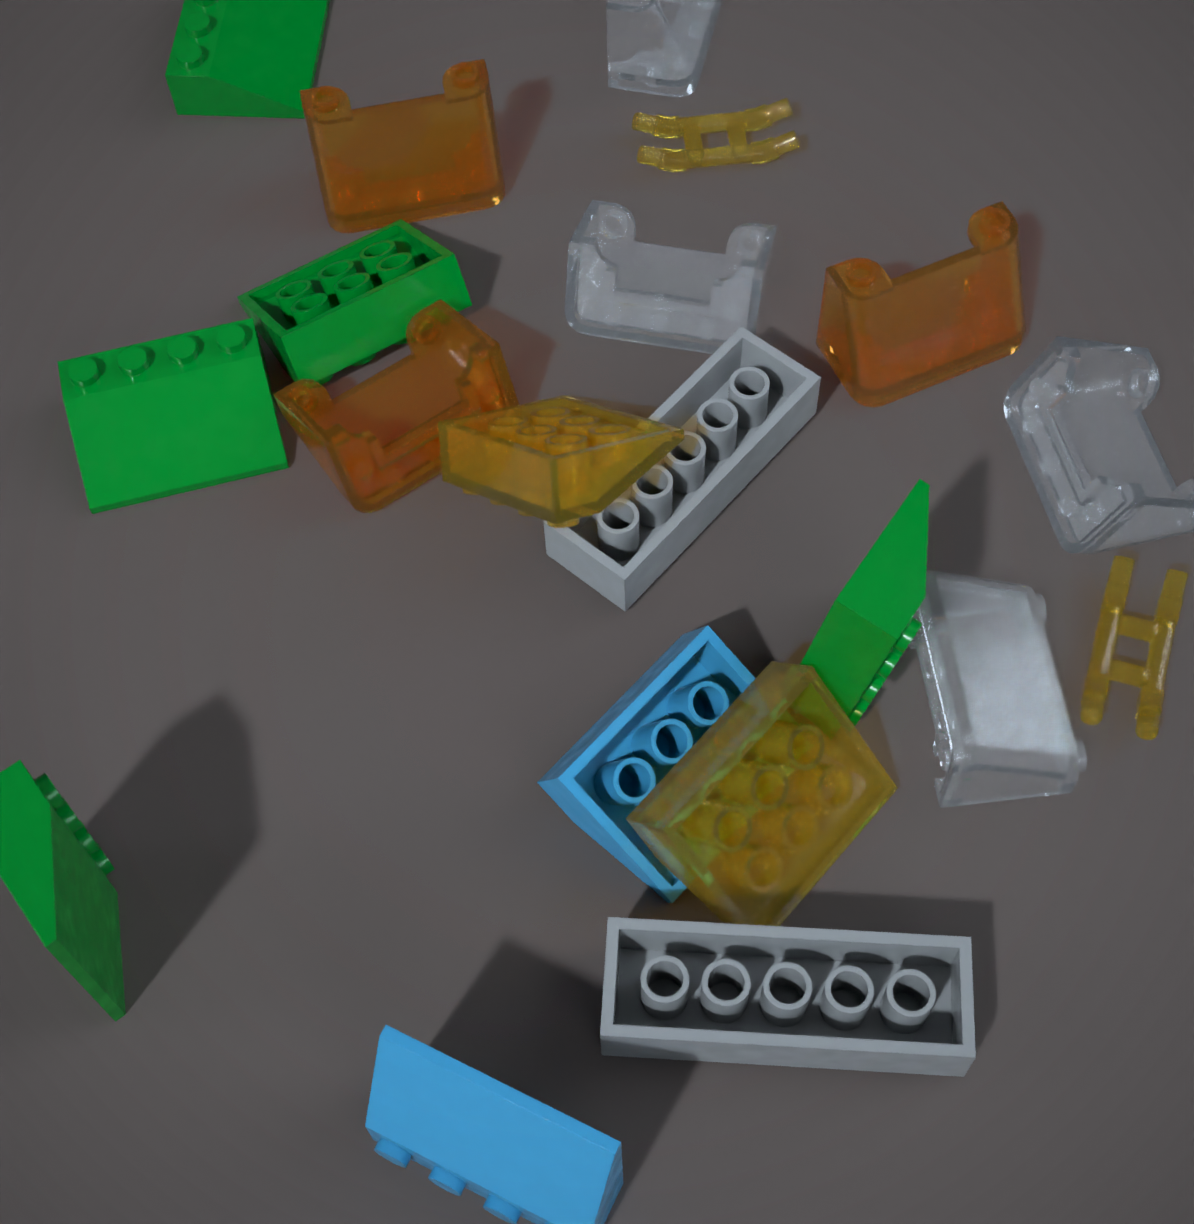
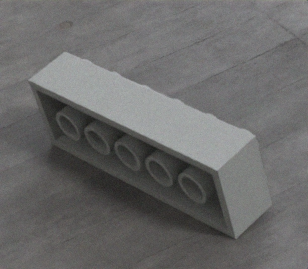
(734, 422)
(788, 996)

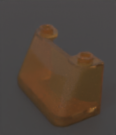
(406, 155)
(929, 323)
(385, 430)

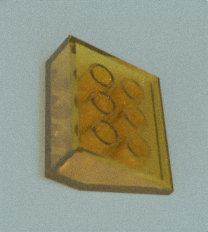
(552, 456)
(765, 799)

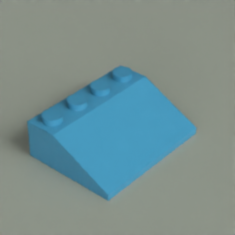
(640, 743)
(488, 1138)

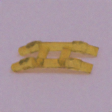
(733, 122)
(1157, 632)

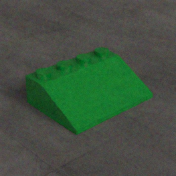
(245, 56)
(353, 300)
(172, 415)
(875, 610)
(61, 883)

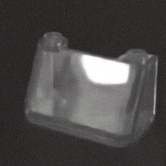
(659, 44)
(663, 291)
(1092, 448)
(993, 692)

